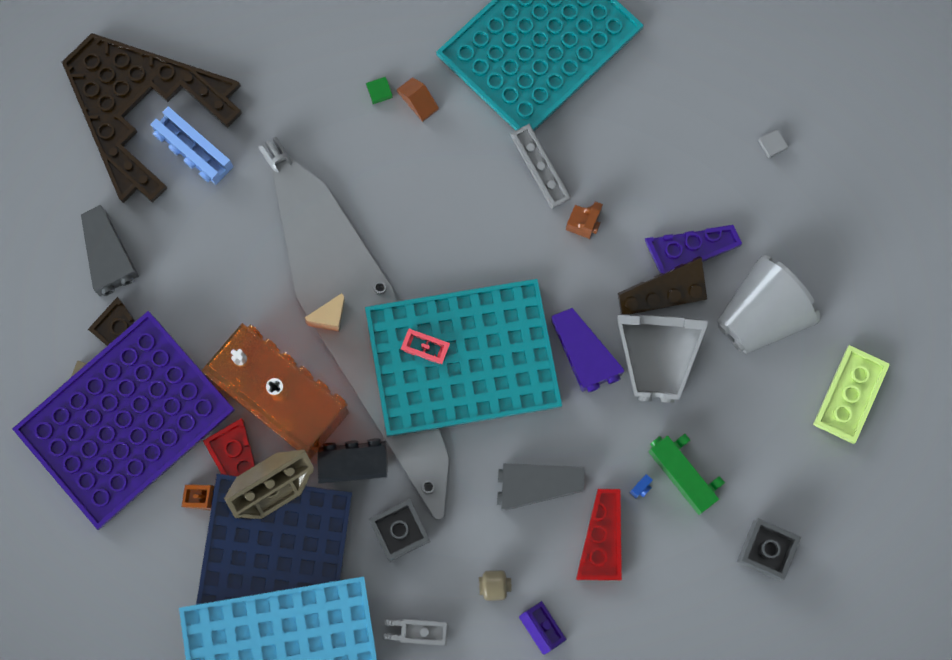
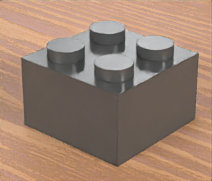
(399, 530)
(769, 549)

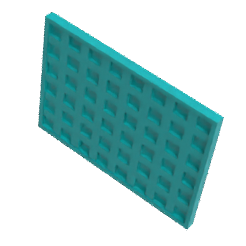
(494, 362)

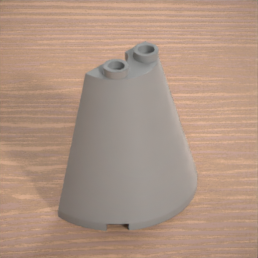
(767, 307)
(660, 353)

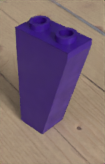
(585, 352)

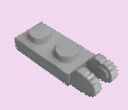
(419, 632)

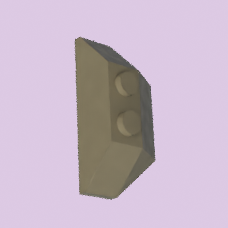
(269, 484)

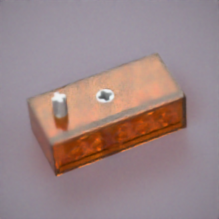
(253, 370)

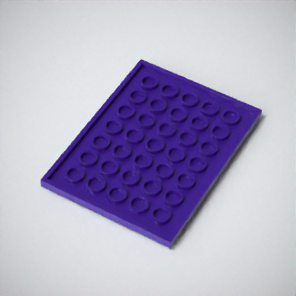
(123, 420)

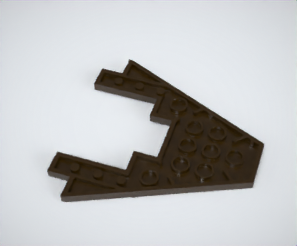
(113, 79)

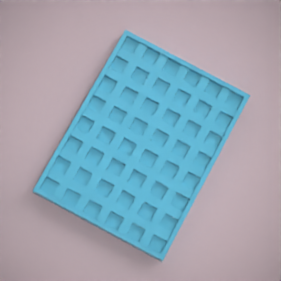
(287, 624)

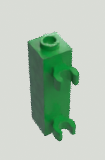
(683, 474)

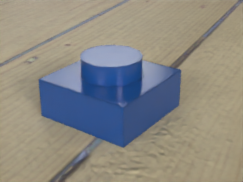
(642, 487)

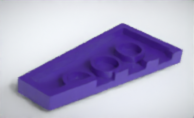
(682, 248)

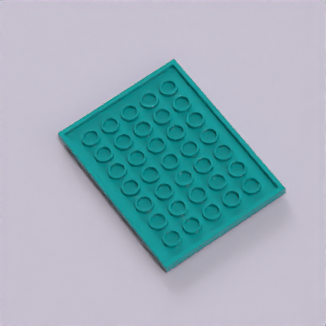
(536, 52)

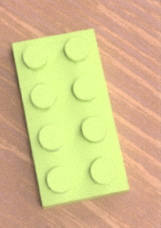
(851, 394)

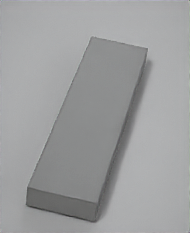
(540, 166)

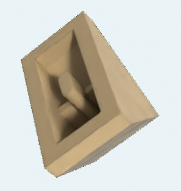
(328, 315)

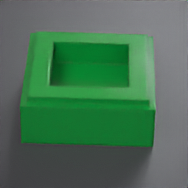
(379, 90)

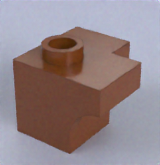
(584, 220)

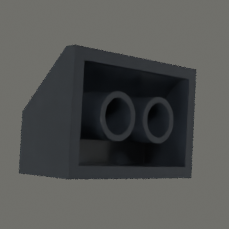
(352, 461)

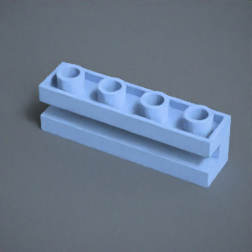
(192, 146)

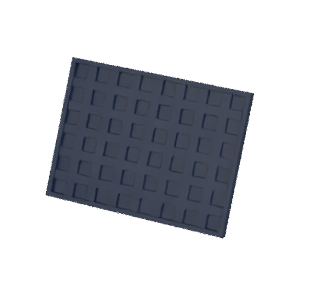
(282, 551)

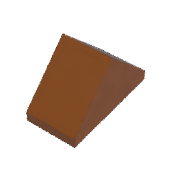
(418, 98)
(198, 497)

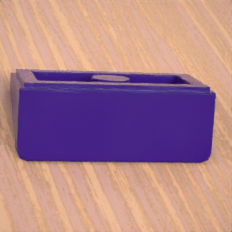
(542, 628)

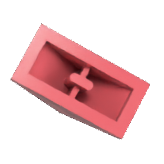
(442, 352)

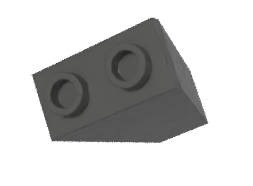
(106, 255)
(537, 483)

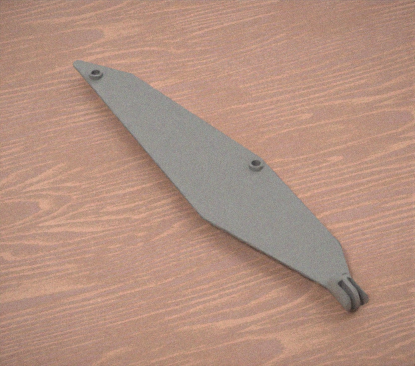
(333, 260)

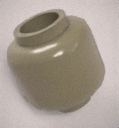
(494, 585)

